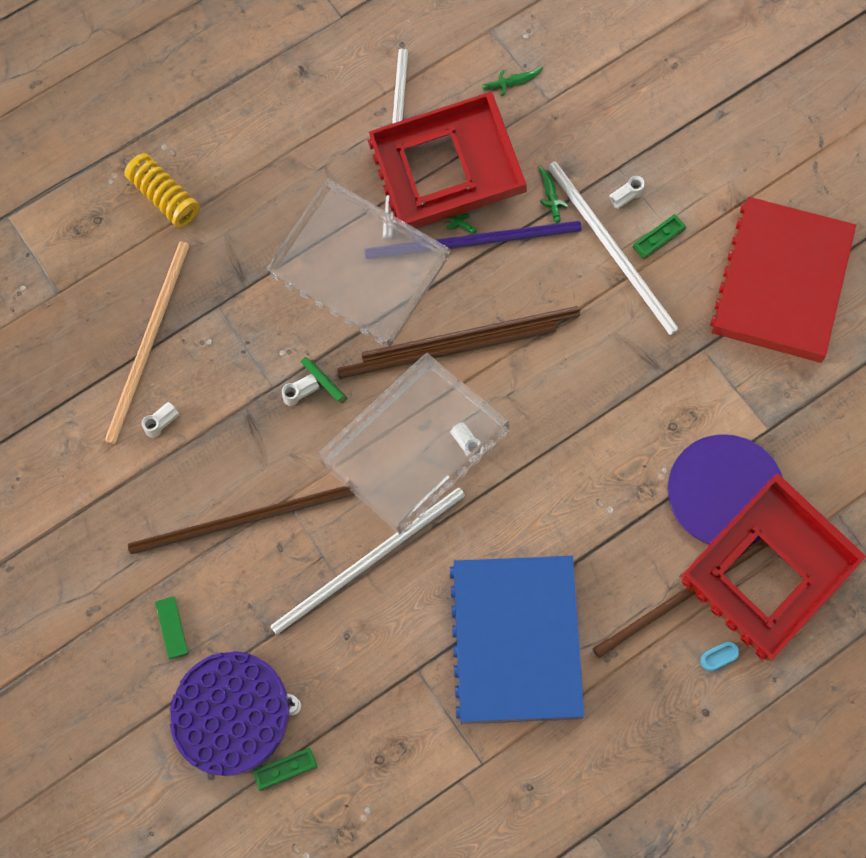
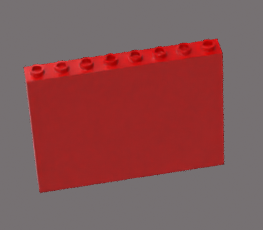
(783, 279)

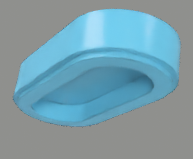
(719, 656)

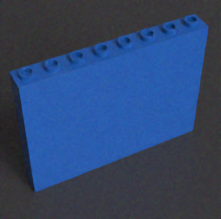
(516, 640)

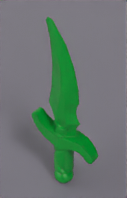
(511, 80)
(550, 192)
(458, 222)

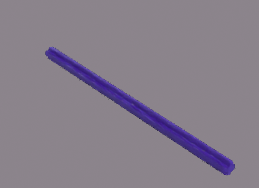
(513, 234)

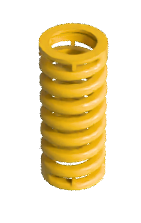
(161, 200)

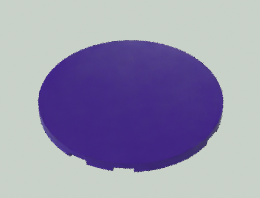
(716, 481)
(229, 713)

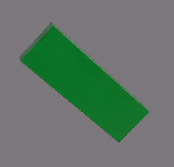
(659, 236)
(324, 380)
(171, 627)
(284, 769)

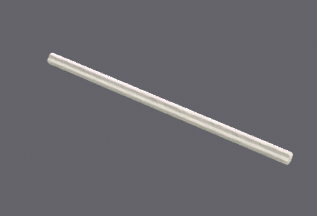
(399, 99)
(613, 248)
(365, 562)

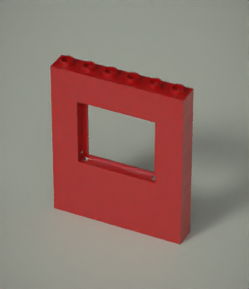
(482, 150)
(801, 539)

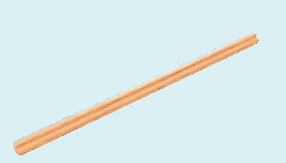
(146, 344)

